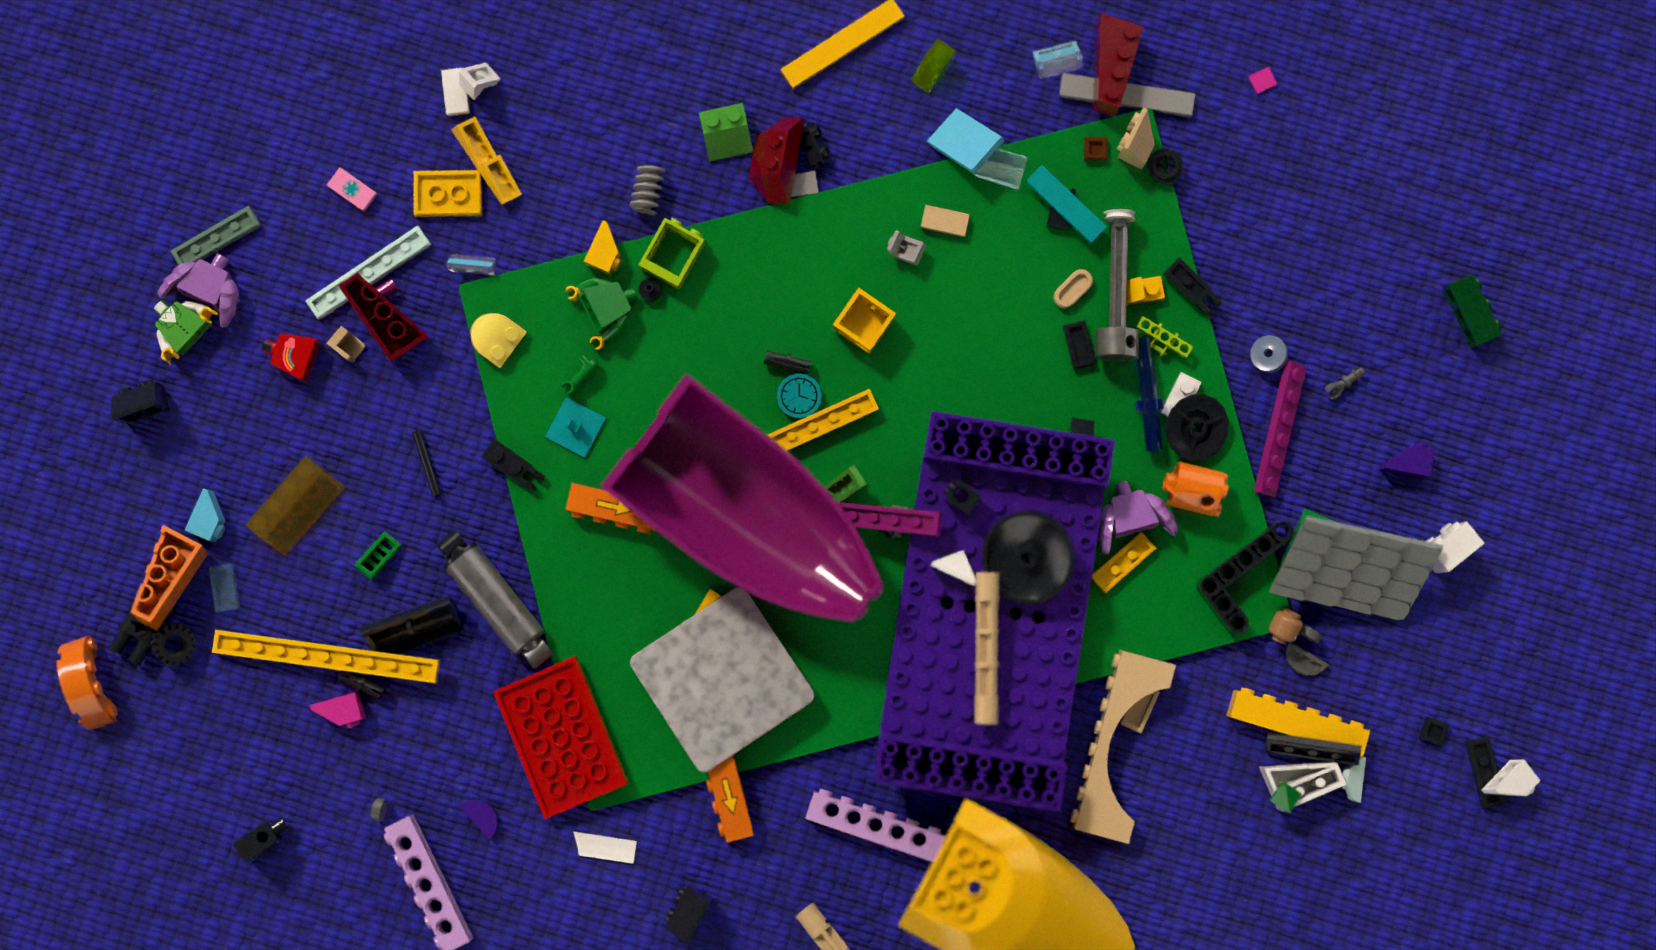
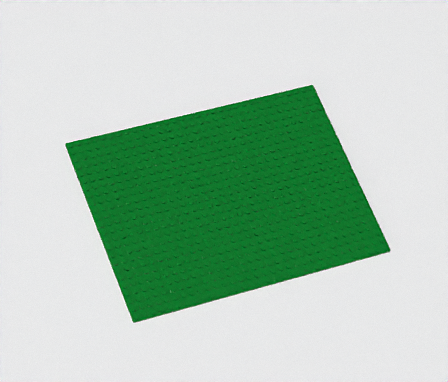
(966, 340)

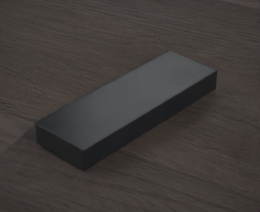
(1483, 769)

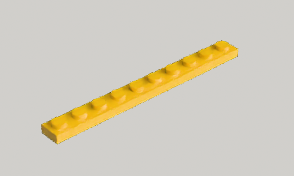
(326, 656)

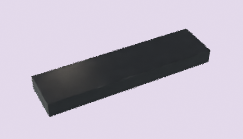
(1313, 748)

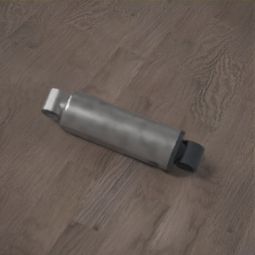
(494, 598)

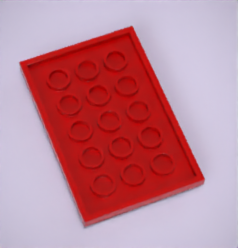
(560, 737)

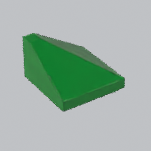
(1285, 796)

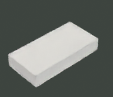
(455, 96)

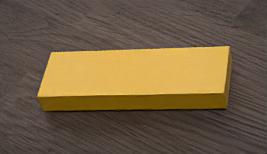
(1123, 562)

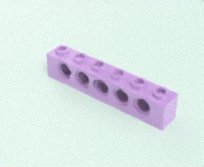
(928, 850)
(430, 870)

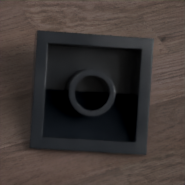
(139, 403)
(688, 912)

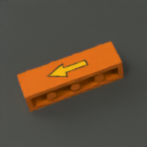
(603, 507)
(729, 801)

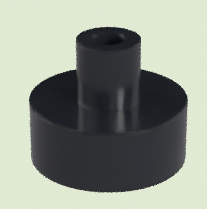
(652, 294)

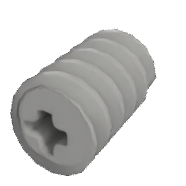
(646, 188)

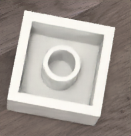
(1458, 543)

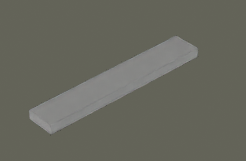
(1134, 96)

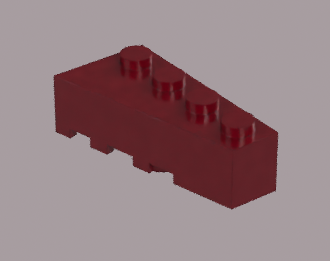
(1115, 53)

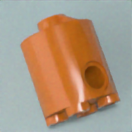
(1195, 489)

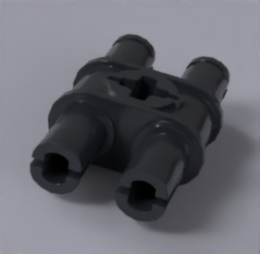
(130, 629)

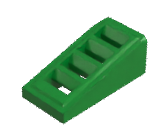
(365, 558)

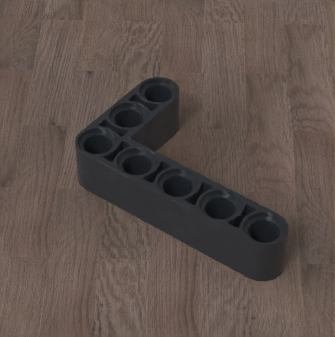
(1238, 570)

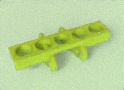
(1168, 344)

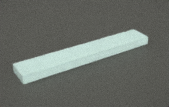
(371, 270)

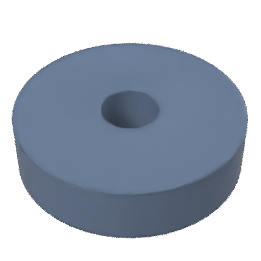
(1266, 344)

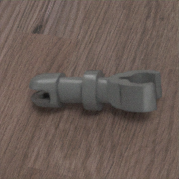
(1345, 382)

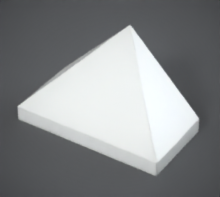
(957, 566)

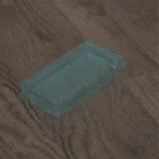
(224, 588)

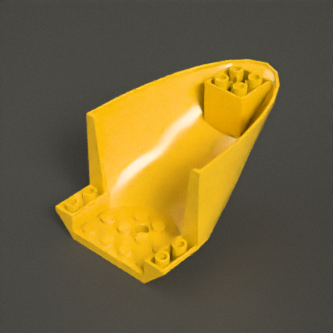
(1026, 898)

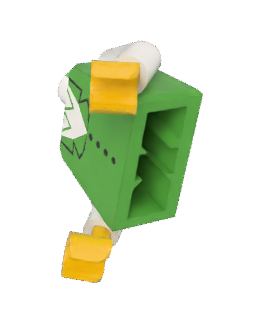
(181, 326)

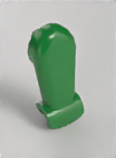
(585, 371)

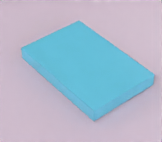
(965, 141)

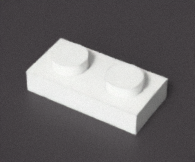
(1182, 388)

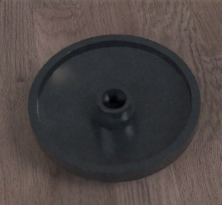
(1030, 555)

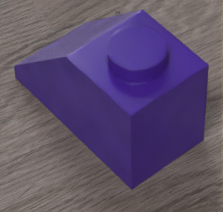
(1411, 461)

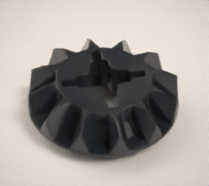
(1172, 159)

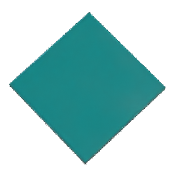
(575, 427)

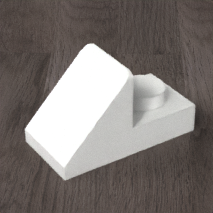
(476, 78)

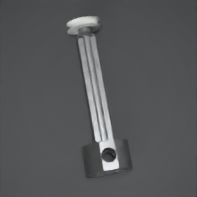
(1117, 340)

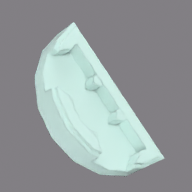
(1354, 778)

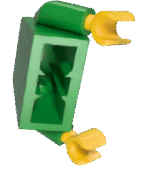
(605, 306)

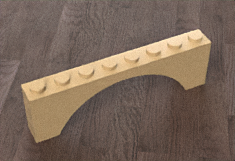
(1097, 807)

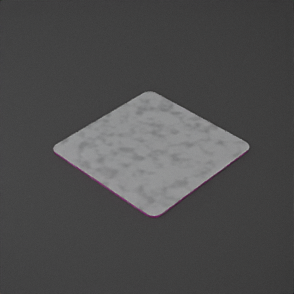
(721, 679)

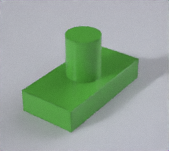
(845, 484)

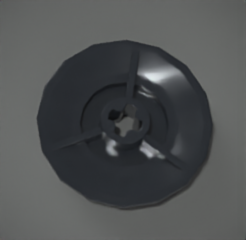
(1211, 427)

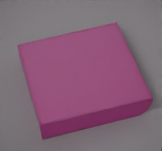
(1262, 80)

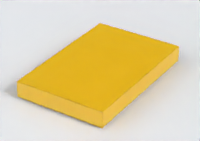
(447, 193)

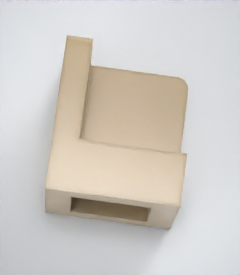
(346, 344)

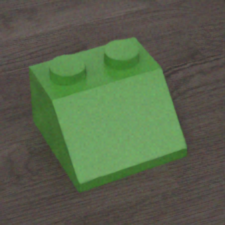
(726, 132)

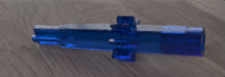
(1149, 402)

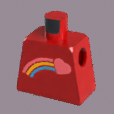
(293, 354)

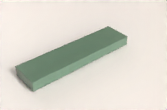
(217, 237)

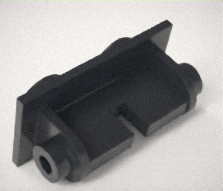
(819, 153)

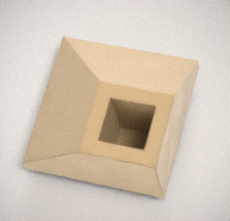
(1137, 144)

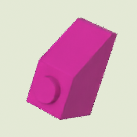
(342, 710)

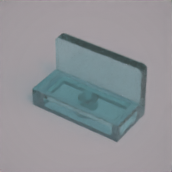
(1003, 168)

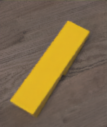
(486, 161)

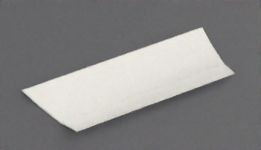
(605, 847)

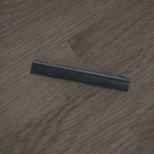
(426, 462)

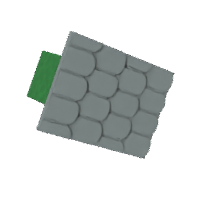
(1354, 567)

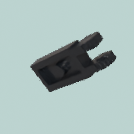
(1191, 286)
(510, 463)

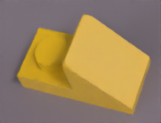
(1144, 290)

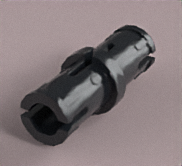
(787, 362)
(362, 684)

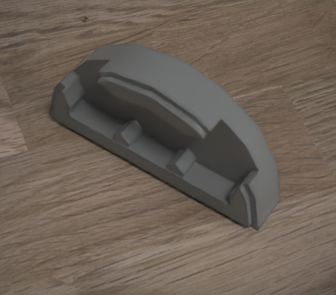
(1302, 661)

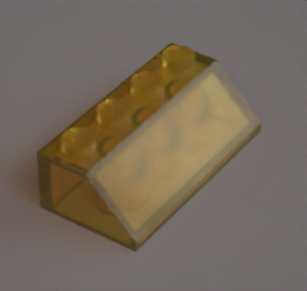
(295, 505)

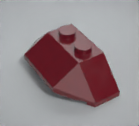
(776, 159)

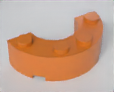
(80, 684)

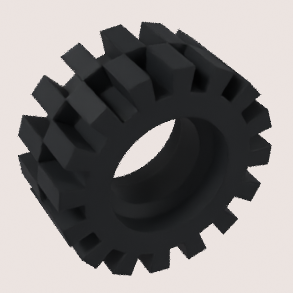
(163, 634)

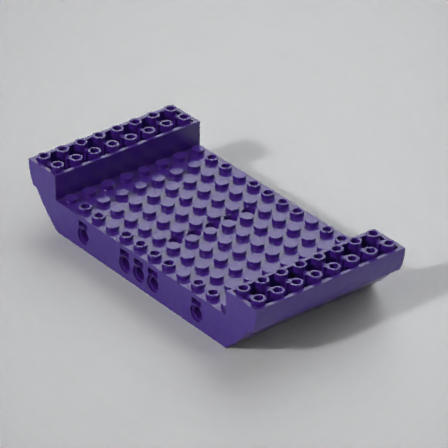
(930, 690)

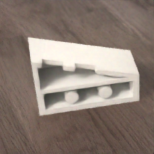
(1307, 778)

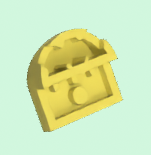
(495, 337)

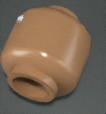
(1285, 626)

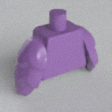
(206, 285)
(1131, 514)

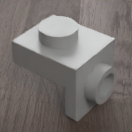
(906, 248)

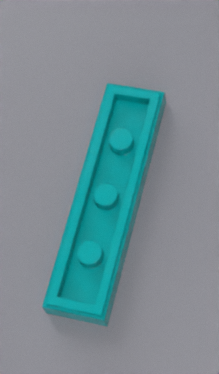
(1066, 204)

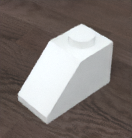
(1513, 780)

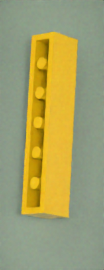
(1293, 721)

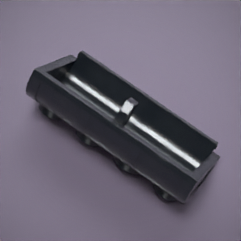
(414, 627)

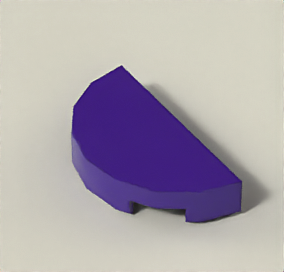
(482, 815)

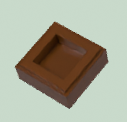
(1095, 148)

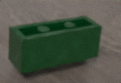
(1472, 310)

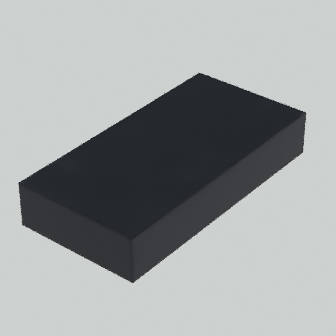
(1079, 345)

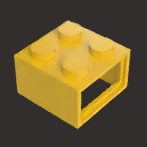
(864, 320)

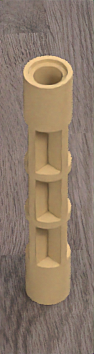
(986, 648)
(819, 930)

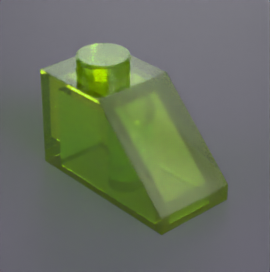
(933, 65)

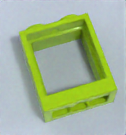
(661, 273)

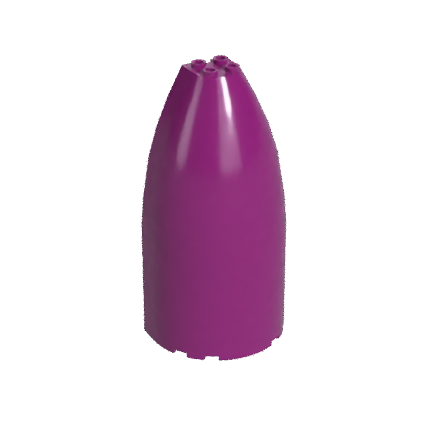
(744, 507)

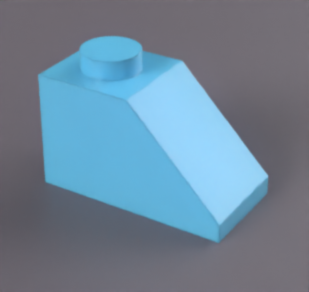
(207, 517)

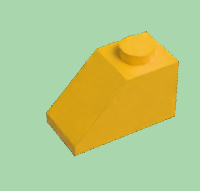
(603, 251)

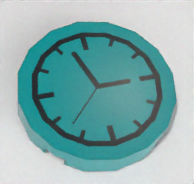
(799, 396)

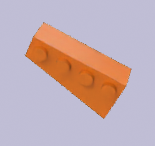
(167, 576)

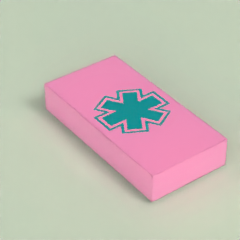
(352, 189)

